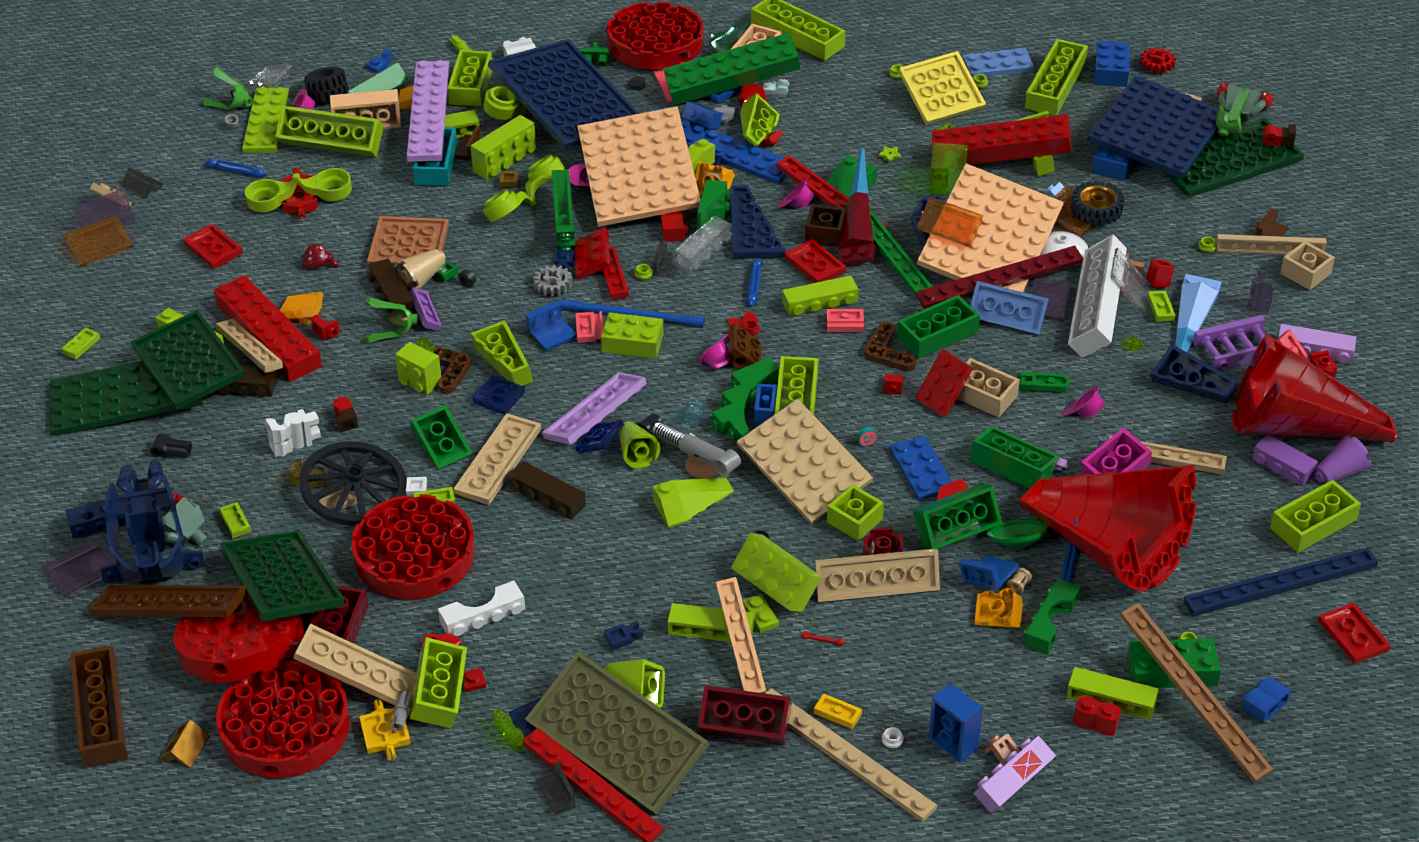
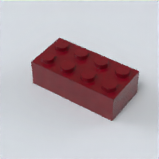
(347, 619)
(744, 715)

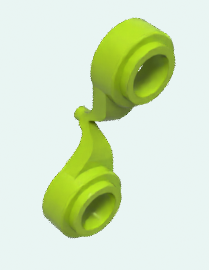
(502, 109)
(314, 185)
(505, 201)

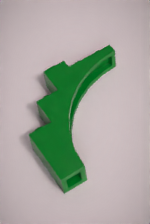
(563, 209)
(736, 401)

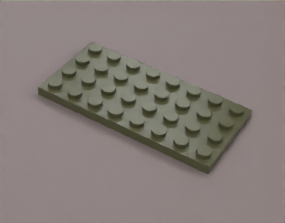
(617, 732)

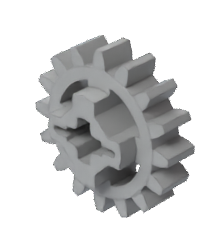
(553, 280)

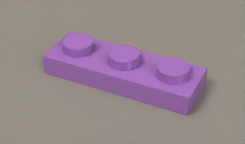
(425, 309)

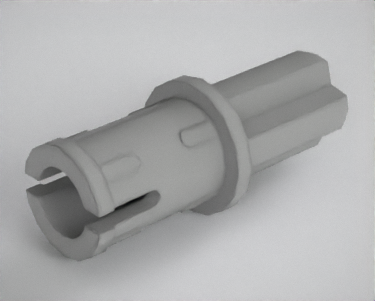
(401, 711)

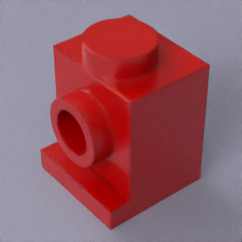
(1324, 362)

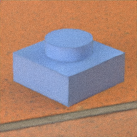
(1054, 190)

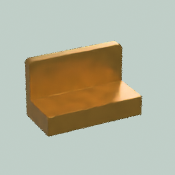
(185, 744)

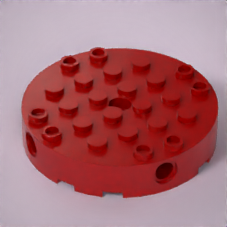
(655, 35)
(413, 547)
(235, 645)
(283, 720)

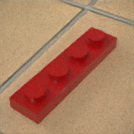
(614, 277)

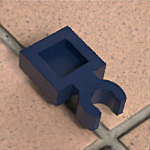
(564, 258)
(622, 636)

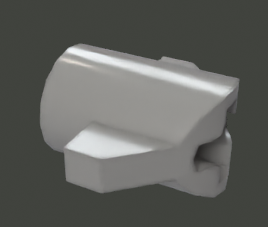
(728, 113)

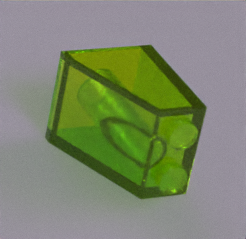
(946, 167)

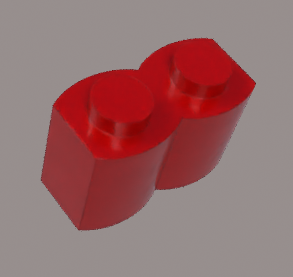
(1098, 716)

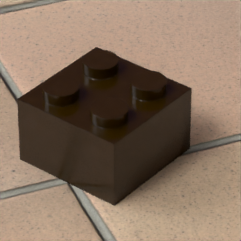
(824, 224)

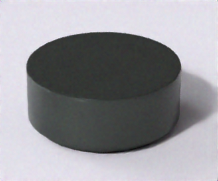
(637, 83)
(466, 278)

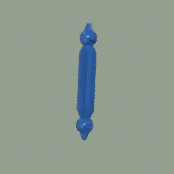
(236, 168)
(754, 282)

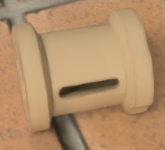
(1019, 580)

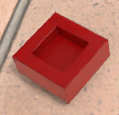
(772, 138)
(473, 680)

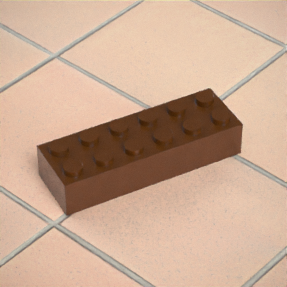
(98, 706)

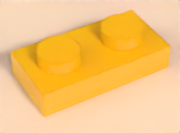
(837, 711)

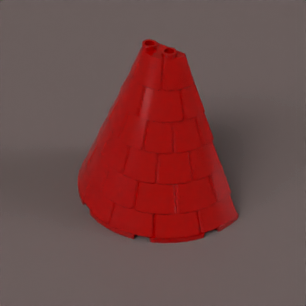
(1298, 399)
(1124, 519)

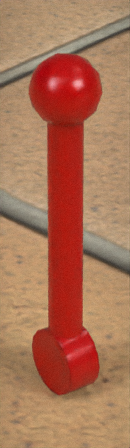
(806, 635)

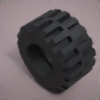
(326, 82)

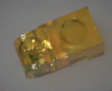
(295, 470)

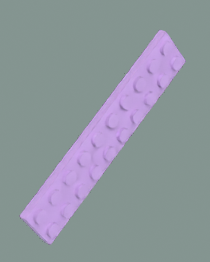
(428, 111)

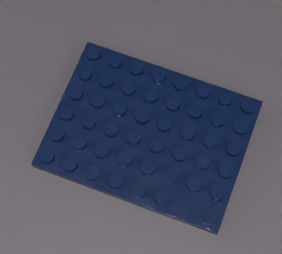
(561, 89)
(1156, 127)

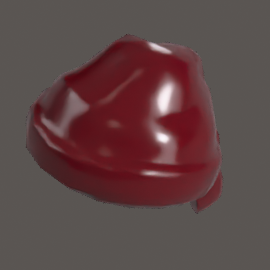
(316, 256)

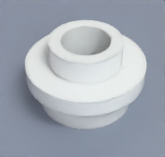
(892, 732)

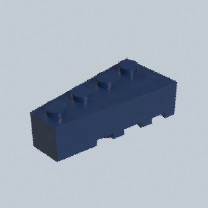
(1192, 375)

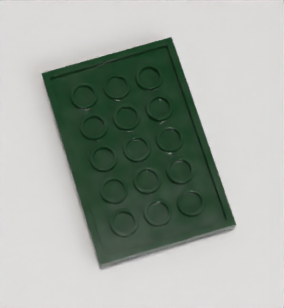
(187, 359)

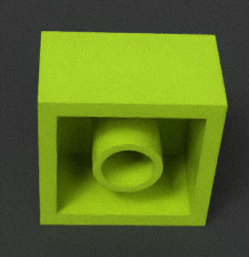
(418, 368)
(855, 512)

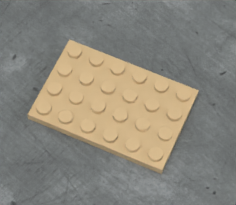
(803, 460)

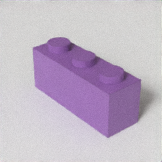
(1284, 460)

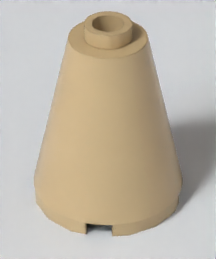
(420, 268)

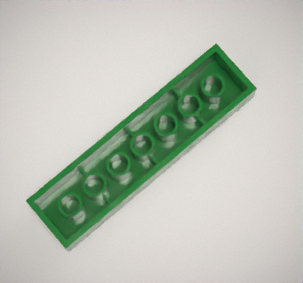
(731, 68)

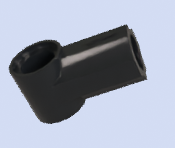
(165, 445)

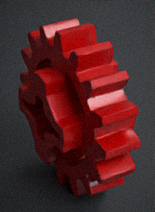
(1157, 60)

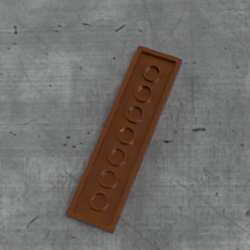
(169, 601)

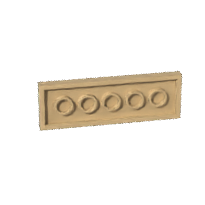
(497, 459)
(877, 575)
(355, 665)

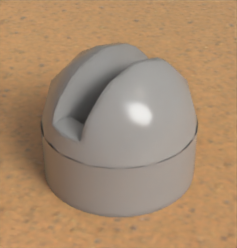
(231, 121)

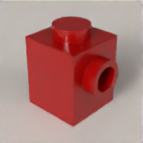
(1160, 273)

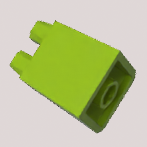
(642, 677)

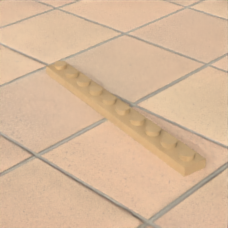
(859, 763)

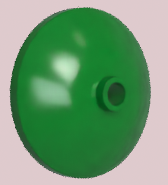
(1018, 533)

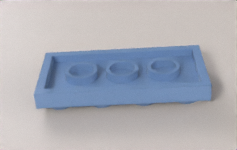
(998, 62)
(1009, 307)

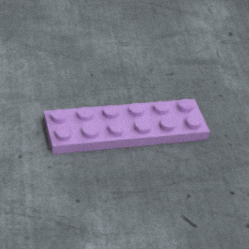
(594, 408)

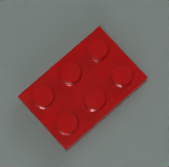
(213, 246)
(592, 253)
(815, 261)
(944, 382)
(1354, 633)

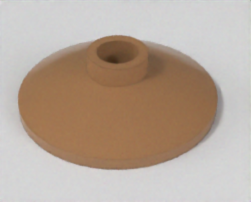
(700, 469)

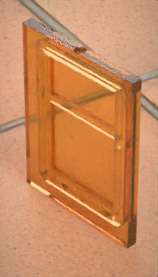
(950, 222)
(98, 240)

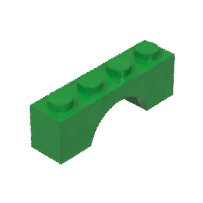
(1060, 599)

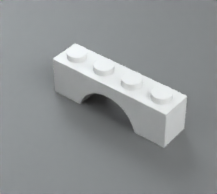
(459, 618)

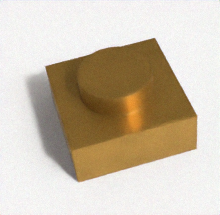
(508, 178)

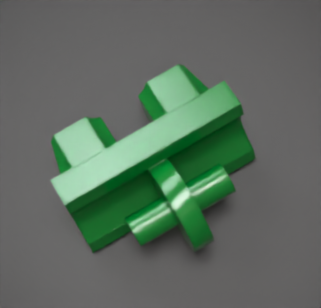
(596, 53)

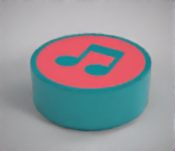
(866, 436)

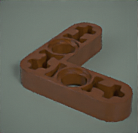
(874, 350)
(453, 365)

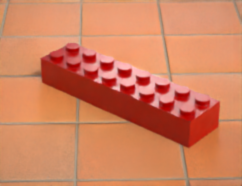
(1010, 139)
(264, 321)

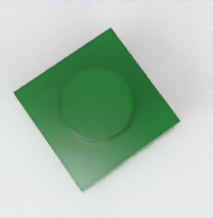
(447, 271)

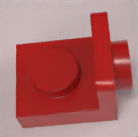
(324, 329)
(893, 384)

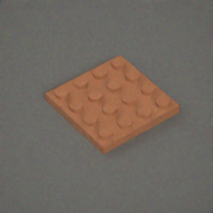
(406, 237)

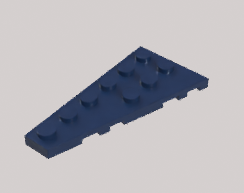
(750, 228)

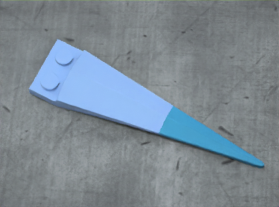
(1196, 301)

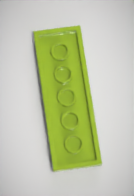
(264, 120)

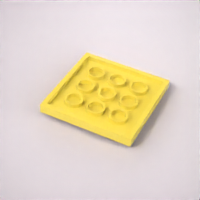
(942, 87)

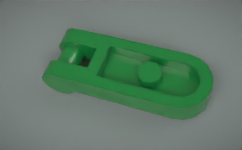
(1043, 382)

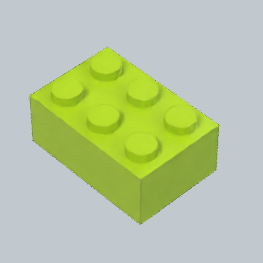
(632, 335)

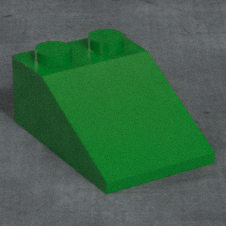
(844, 174)
(713, 201)
(440, 437)

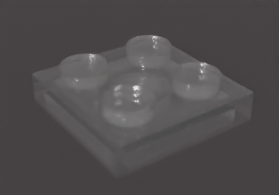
(271, 75)

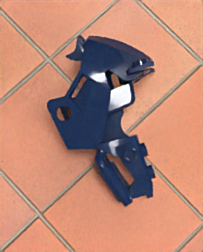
(145, 528)

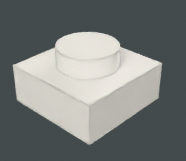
(415, 484)

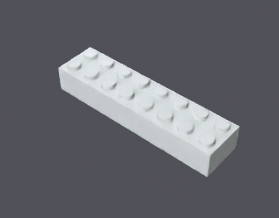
(1095, 299)

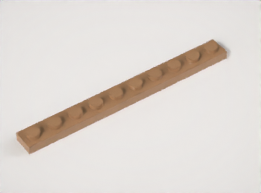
(1196, 693)

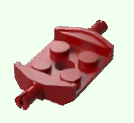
(299, 205)

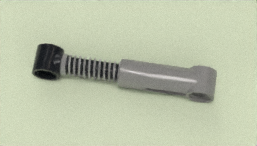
(721, 460)

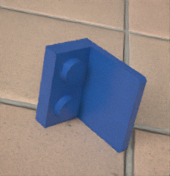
(548, 326)
(988, 572)

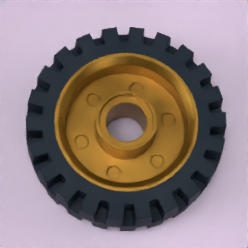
(1097, 203)

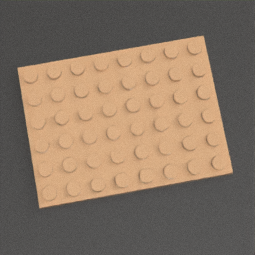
(638, 166)
(1011, 230)

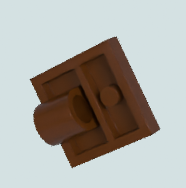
(743, 347)

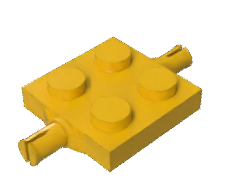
(378, 733)

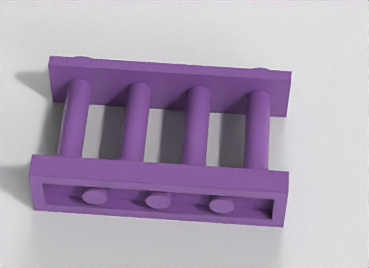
(1227, 332)

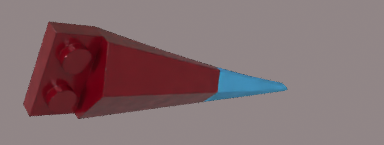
(857, 238)

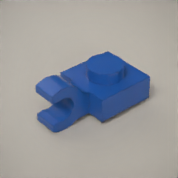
(378, 64)

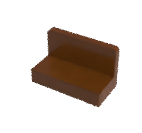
(464, 149)
(1269, 226)

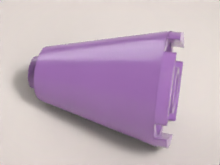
(1343, 461)

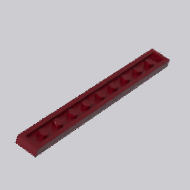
(1001, 276)

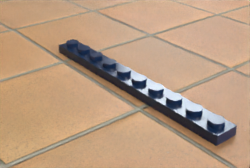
(1280, 581)

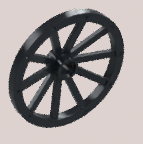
(352, 477)

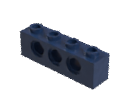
(88, 519)

